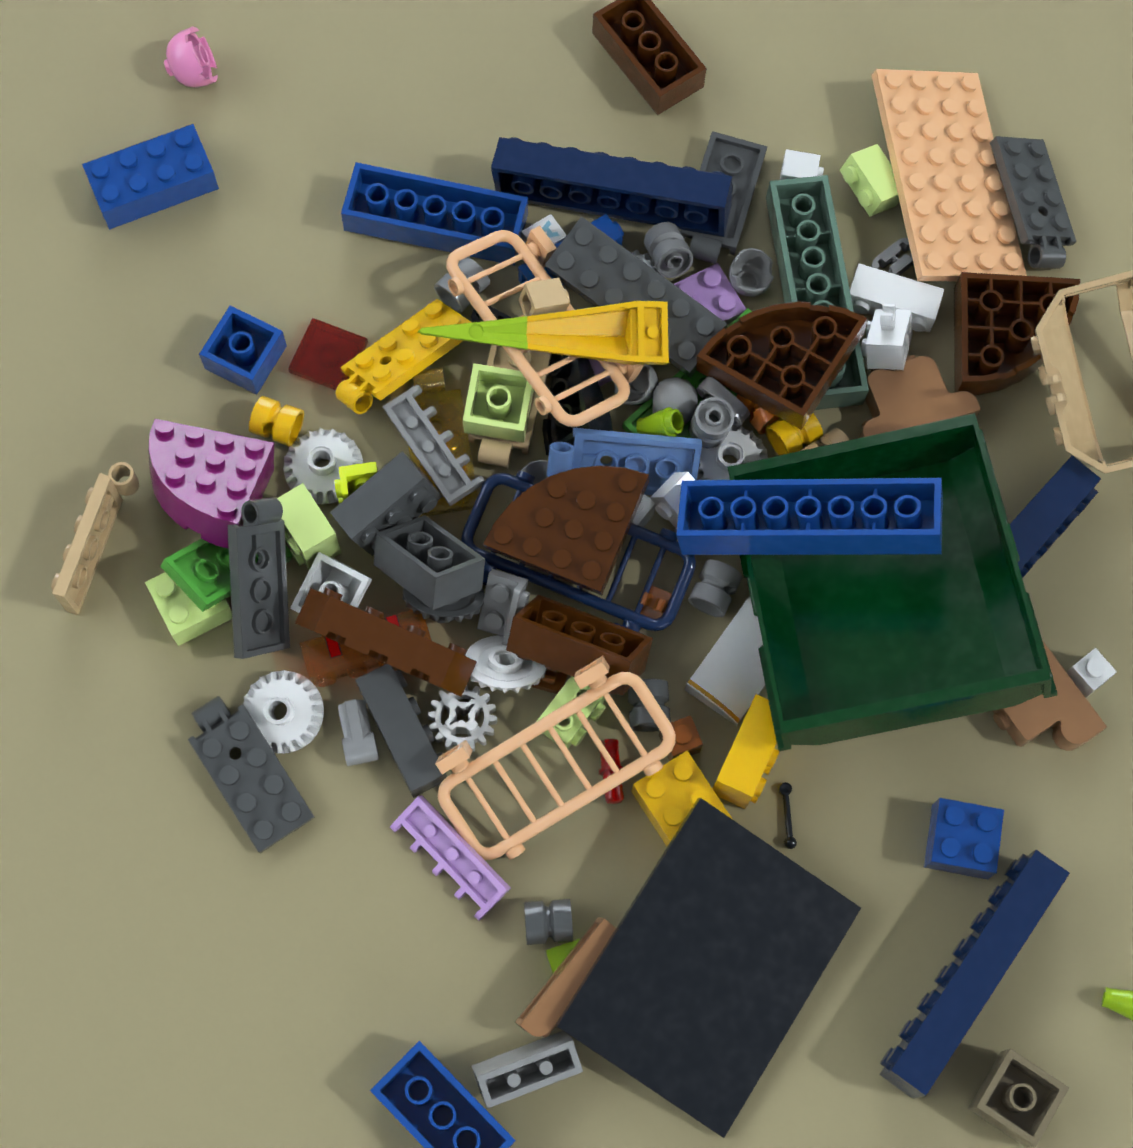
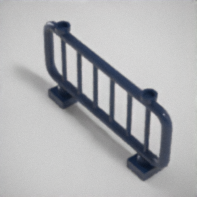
(632, 619)

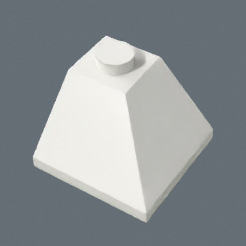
(334, 576)

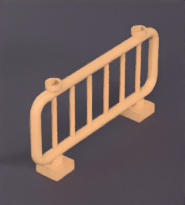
(535, 254)
(600, 685)

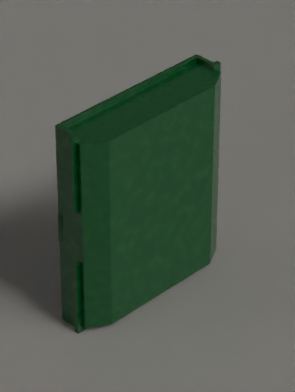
(897, 636)

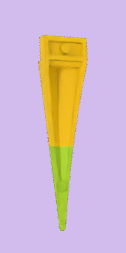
(610, 333)

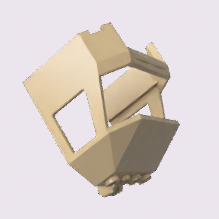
(1063, 374)

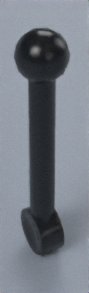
(785, 790)

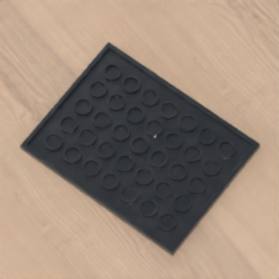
(709, 967)

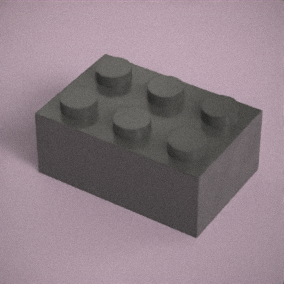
(386, 500)
(429, 562)

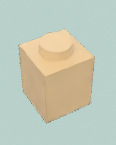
(544, 297)

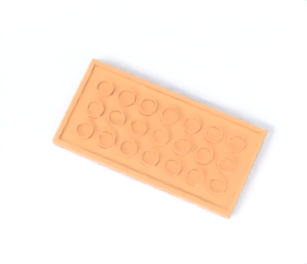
(946, 174)

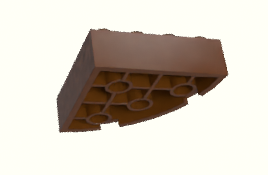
(995, 326)
(783, 356)
(571, 524)

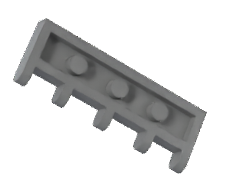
(431, 447)

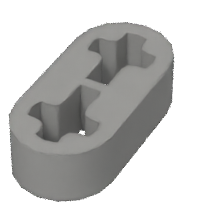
(890, 256)
(712, 388)

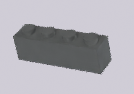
(401, 728)

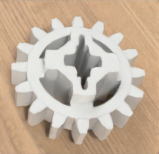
(471, 728)

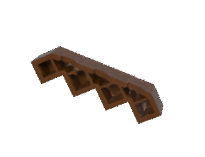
(385, 641)

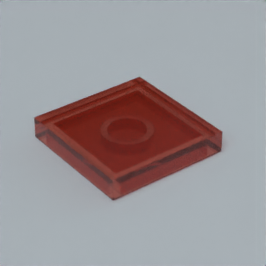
(324, 352)

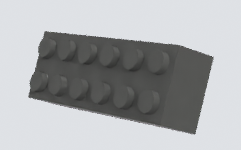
(610, 275)

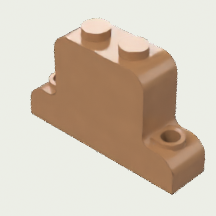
(912, 397)
(553, 998)

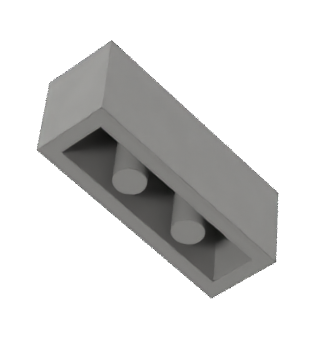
(527, 1068)

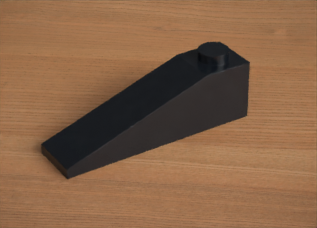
(563, 379)

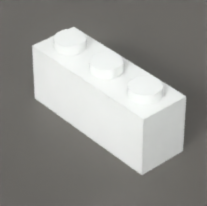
(877, 287)

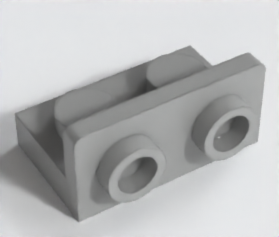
(502, 600)

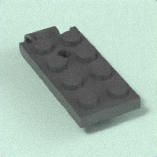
(742, 162)
(1030, 190)
(259, 588)
(253, 784)

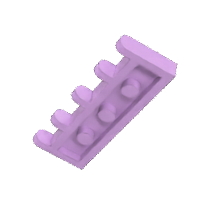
(452, 855)

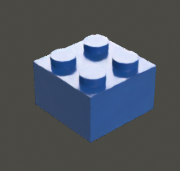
(243, 349)
(964, 838)

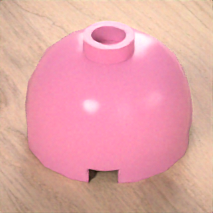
(190, 59)

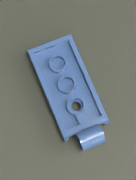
(644, 453)

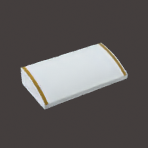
(732, 668)

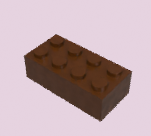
(649, 52)
(571, 639)

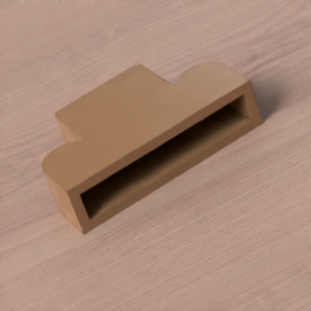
(1067, 714)

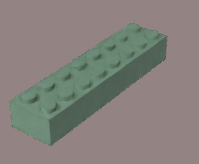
(814, 266)

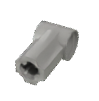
(358, 740)

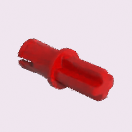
(616, 794)

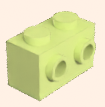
(871, 179)
(571, 729)

